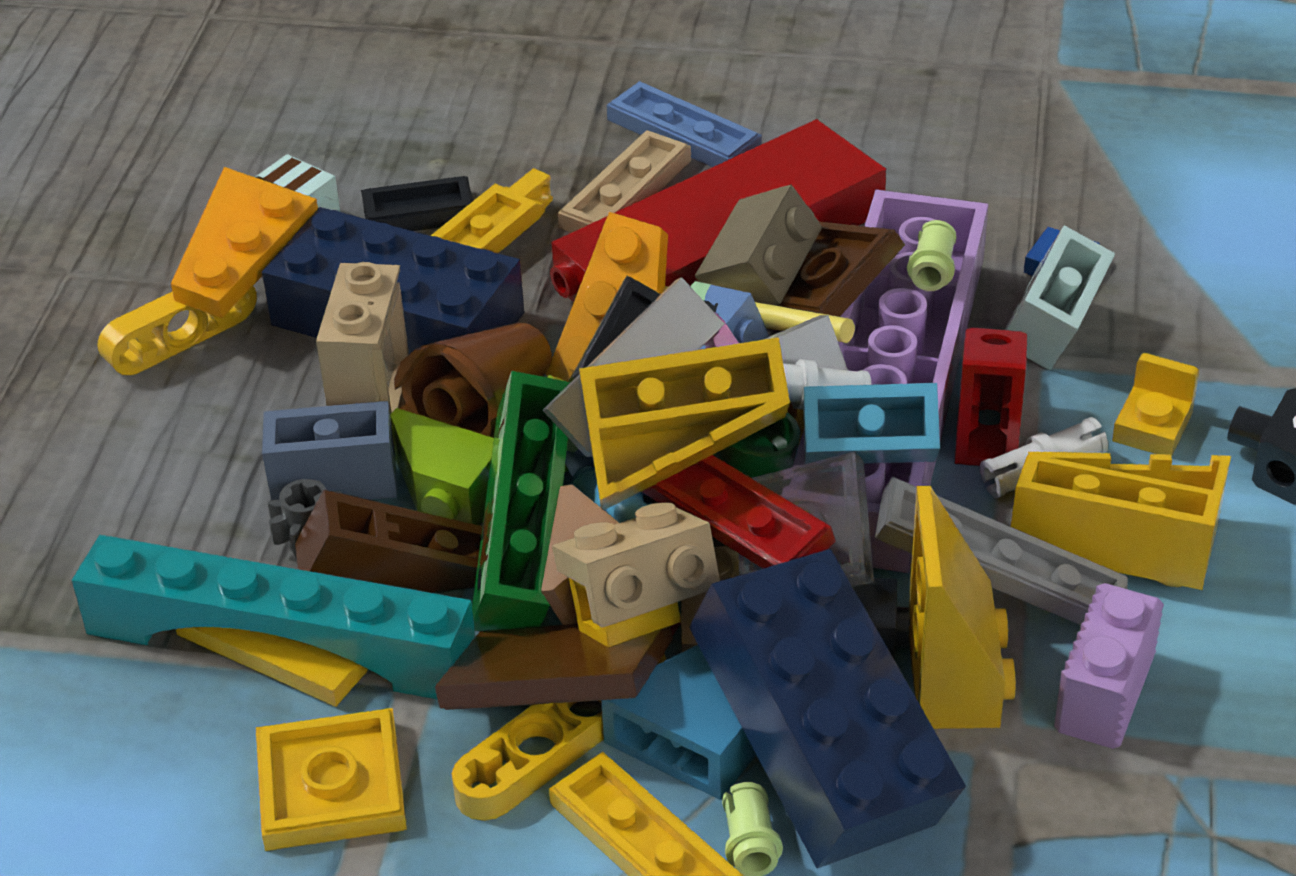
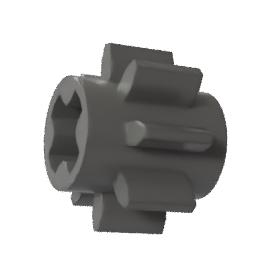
(292, 510)

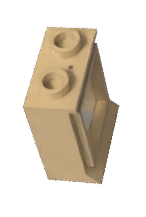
(363, 336)

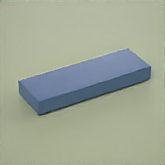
(709, 135)

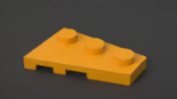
(237, 239)
(621, 250)

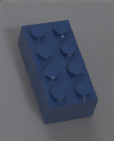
(443, 283)
(825, 707)

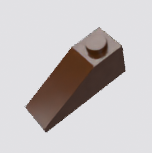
(388, 545)

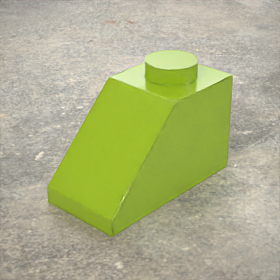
(443, 466)

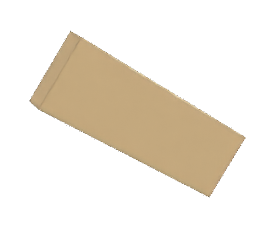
(630, 178)

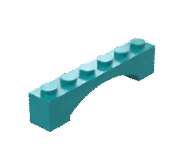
(148, 588)

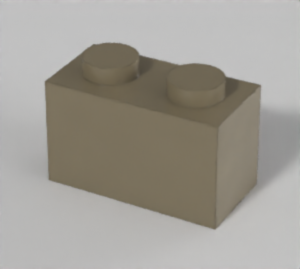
(762, 245)

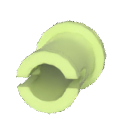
(932, 263)
(752, 841)

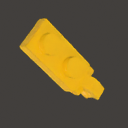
(500, 213)

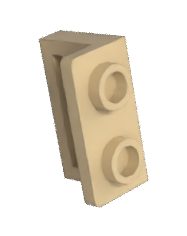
(640, 562)

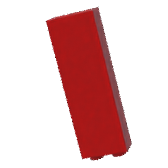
(819, 163)

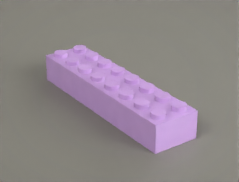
(912, 332)

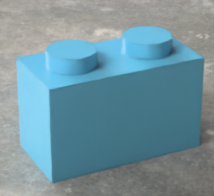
(873, 420)

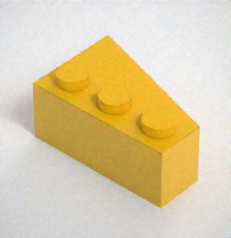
(677, 410)
(1125, 517)

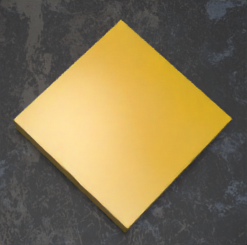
(329, 779)

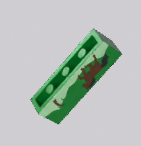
(519, 506)

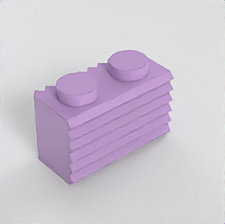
(1108, 665)

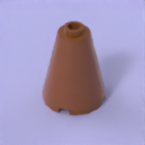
(467, 375)

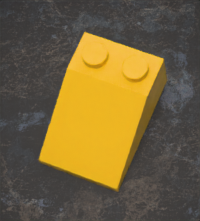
(954, 626)

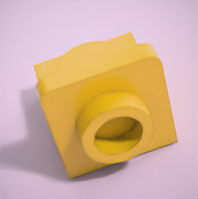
(1157, 405)

